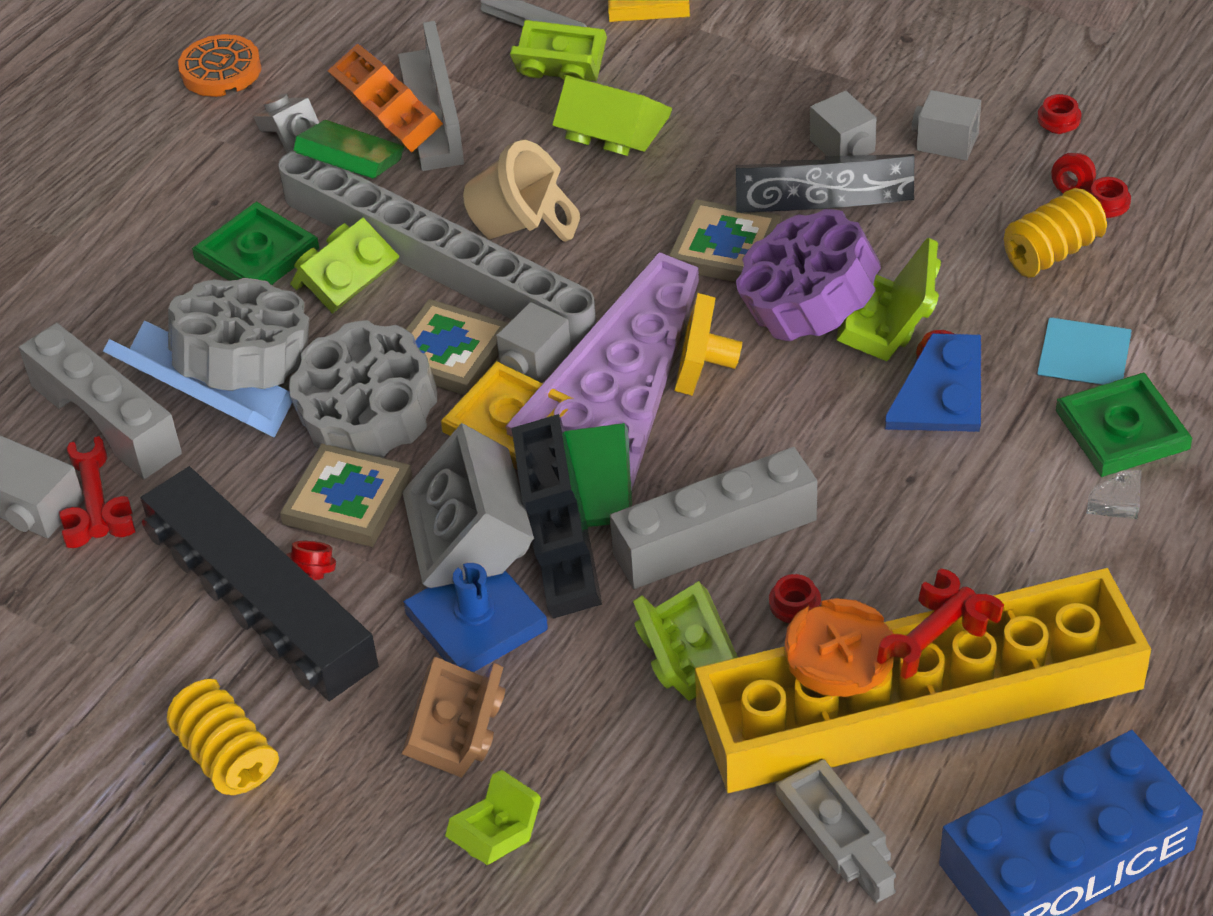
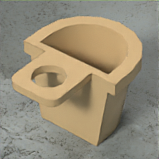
(519, 193)

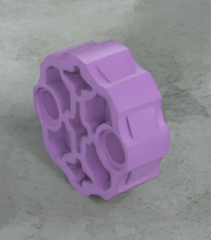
(808, 275)

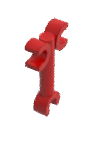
(98, 517)
(949, 605)

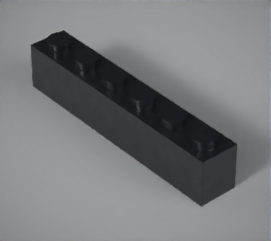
(259, 584)

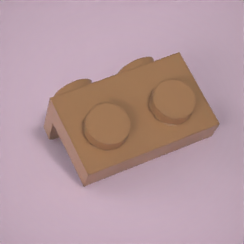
(454, 716)

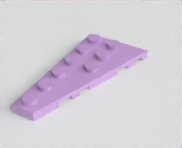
(623, 359)

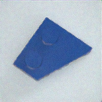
(941, 387)

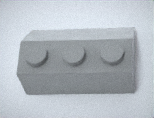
(466, 509)

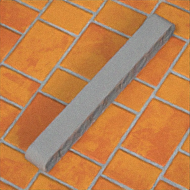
(435, 244)

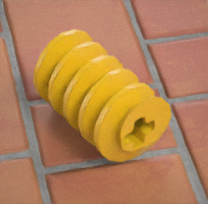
(1054, 231)
(221, 738)

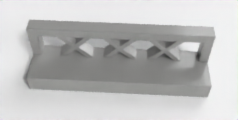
(428, 80)

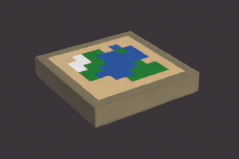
(719, 238)
(456, 343)
(346, 495)

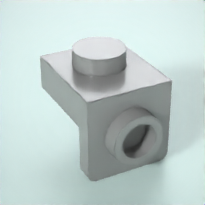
(287, 118)

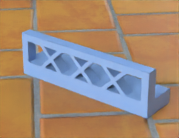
(254, 406)

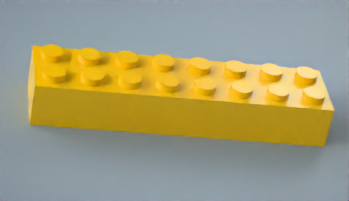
(1046, 654)

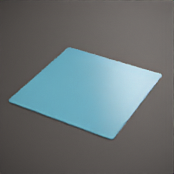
(1084, 351)

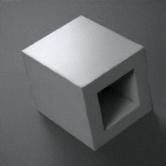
(947, 124)
(842, 126)
(534, 342)

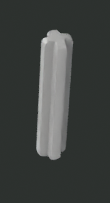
(518, 11)

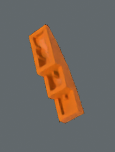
(385, 97)

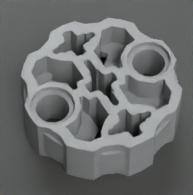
(237, 333)
(364, 388)

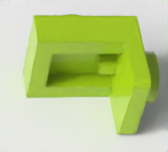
(497, 822)

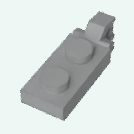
(839, 828)

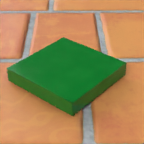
(348, 148)
(255, 246)
(1123, 424)
(601, 470)

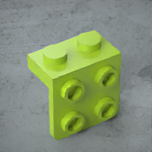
(895, 306)

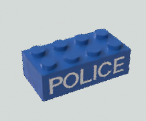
(1072, 834)

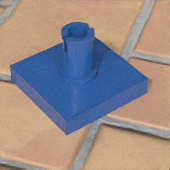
(475, 617)

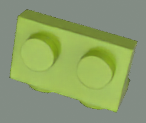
(559, 50)
(345, 265)
(684, 636)

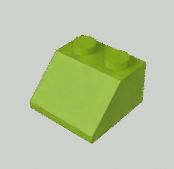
(608, 115)

